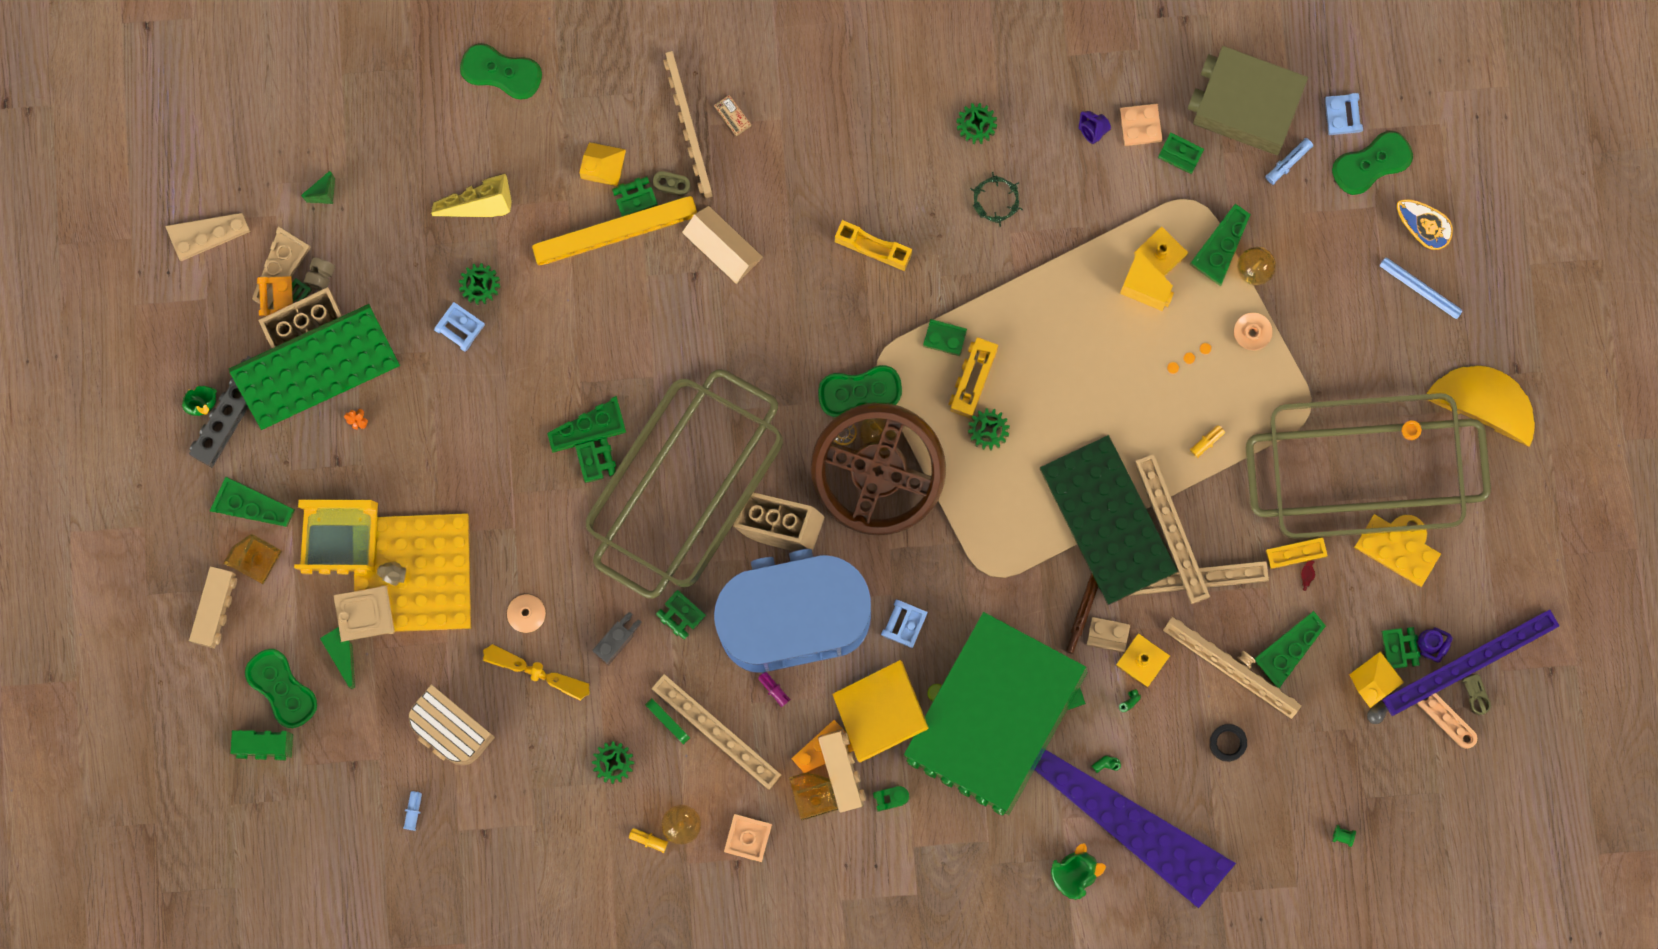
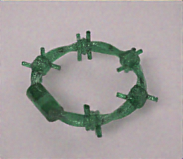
(979, 209)

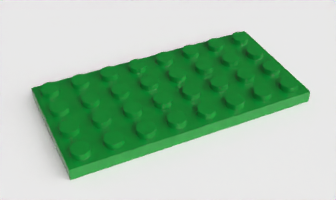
(314, 367)

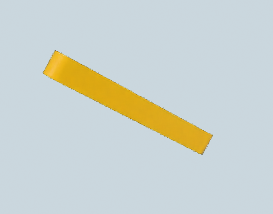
(614, 230)

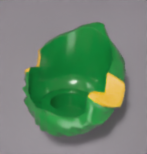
(199, 401)

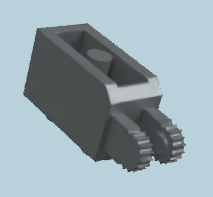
(616, 639)

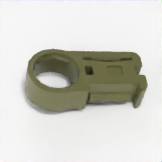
(1477, 691)

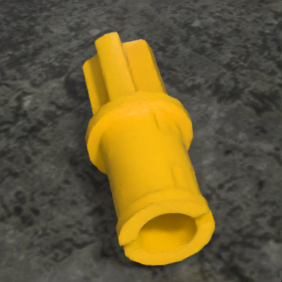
(1207, 441)
(648, 840)

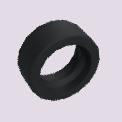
(1231, 728)

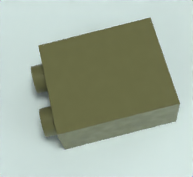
(1247, 99)

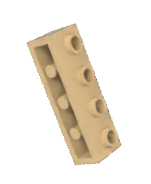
(213, 607)
(841, 770)

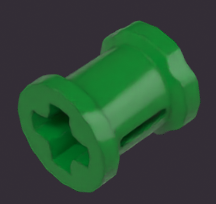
(1344, 836)

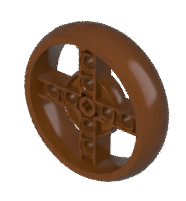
(929, 487)

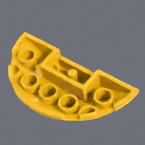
(1489, 398)

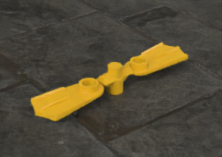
(568, 685)

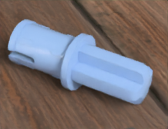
(412, 811)

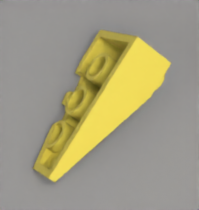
(486, 200)

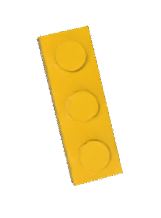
(1296, 553)

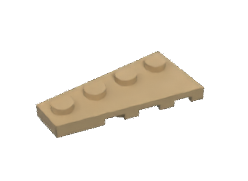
(202, 235)
(282, 261)

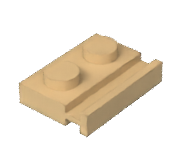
(1108, 635)

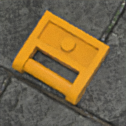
(281, 293)

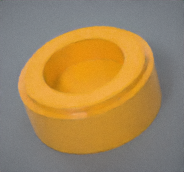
(1411, 430)

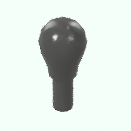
(1377, 713)

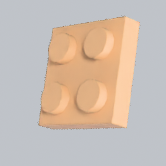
(1140, 124)
(748, 838)

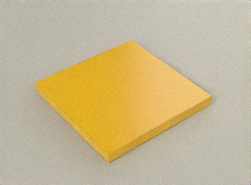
(880, 711)

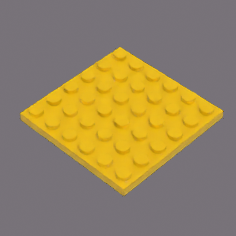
(436, 575)

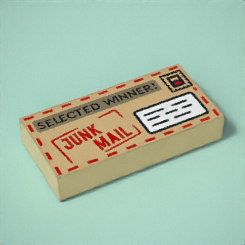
(732, 115)

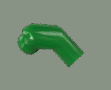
(1130, 703)
(1106, 762)

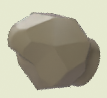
(392, 573)

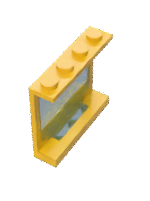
(338, 536)

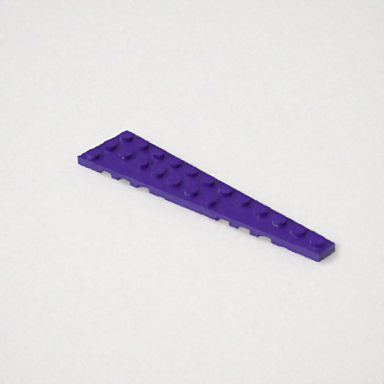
(1168, 851)

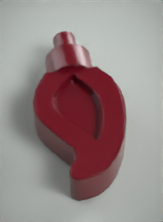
(1307, 574)

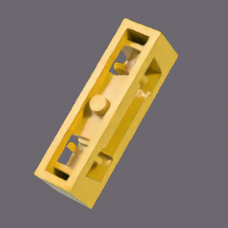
(984, 348)

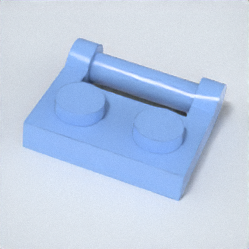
(1337, 114)
(464, 322)
(910, 626)

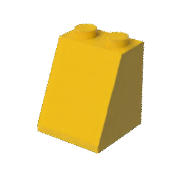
(1147, 284)

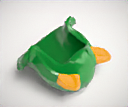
(1076, 872)

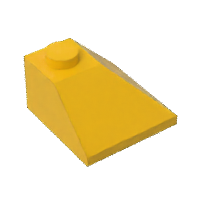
(602, 164)
(1375, 679)

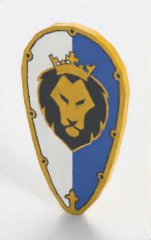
(1425, 224)

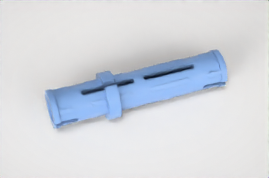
(1282, 167)

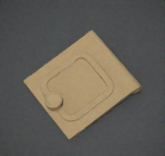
(367, 613)

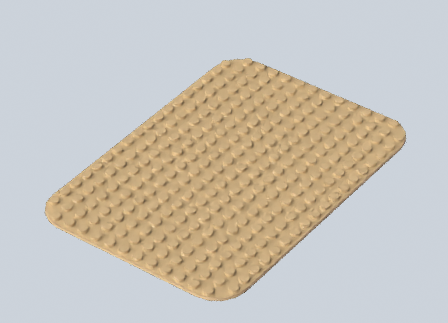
(1090, 366)

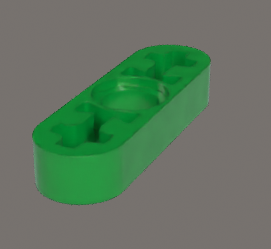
(668, 722)

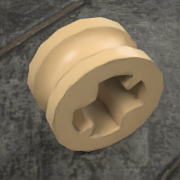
(1246, 659)

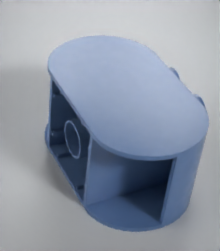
(793, 612)

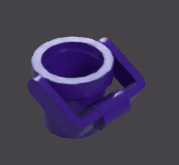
(1095, 127)
(1431, 642)

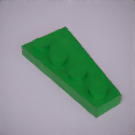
(1220, 248)
(595, 425)
(247, 503)
(1285, 653)

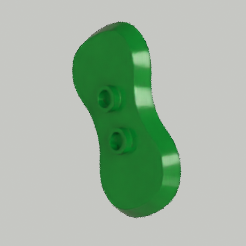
(514, 76)
(1360, 169)
(843, 391)
(290, 700)

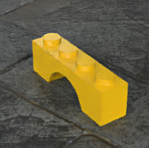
(862, 242)

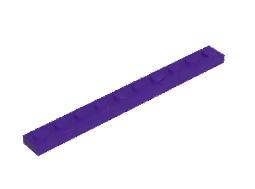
(1470, 663)

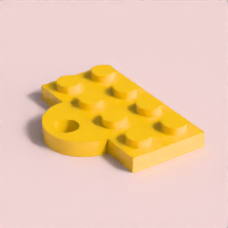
(1400, 551)

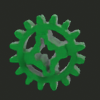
(969, 125)
(485, 279)
(999, 423)
(605, 759)

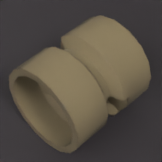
(319, 274)

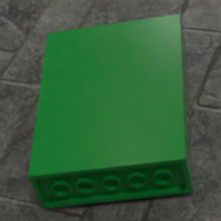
(995, 714)

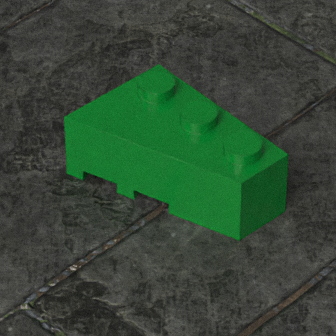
(261, 744)

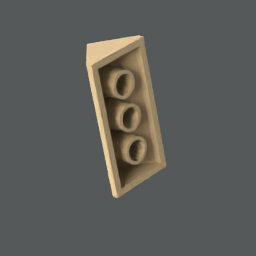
(721, 244)

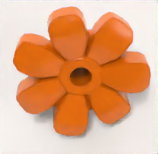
(356, 418)

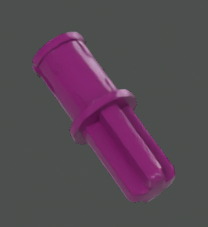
(774, 689)

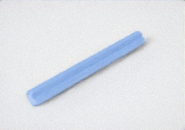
(1421, 288)

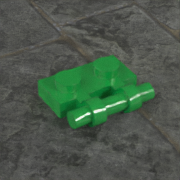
(637, 201)
(590, 463)
(684, 610)
(1395, 650)

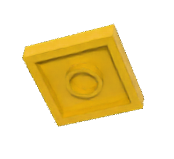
(1162, 251)
(1142, 660)

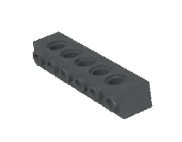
(230, 422)

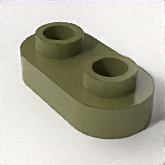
(672, 183)

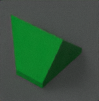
(321, 191)

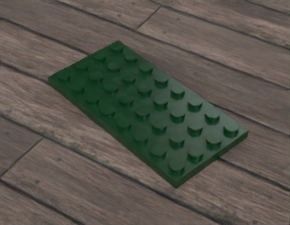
(1108, 520)

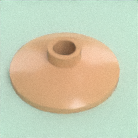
(1255, 322)
(532, 620)

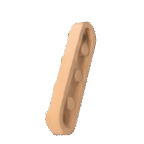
(1448, 721)

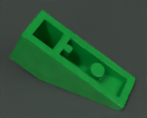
(341, 655)

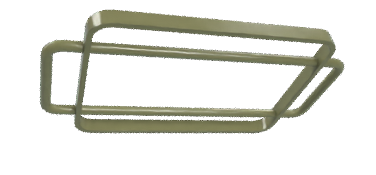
(702, 391)
(1455, 424)

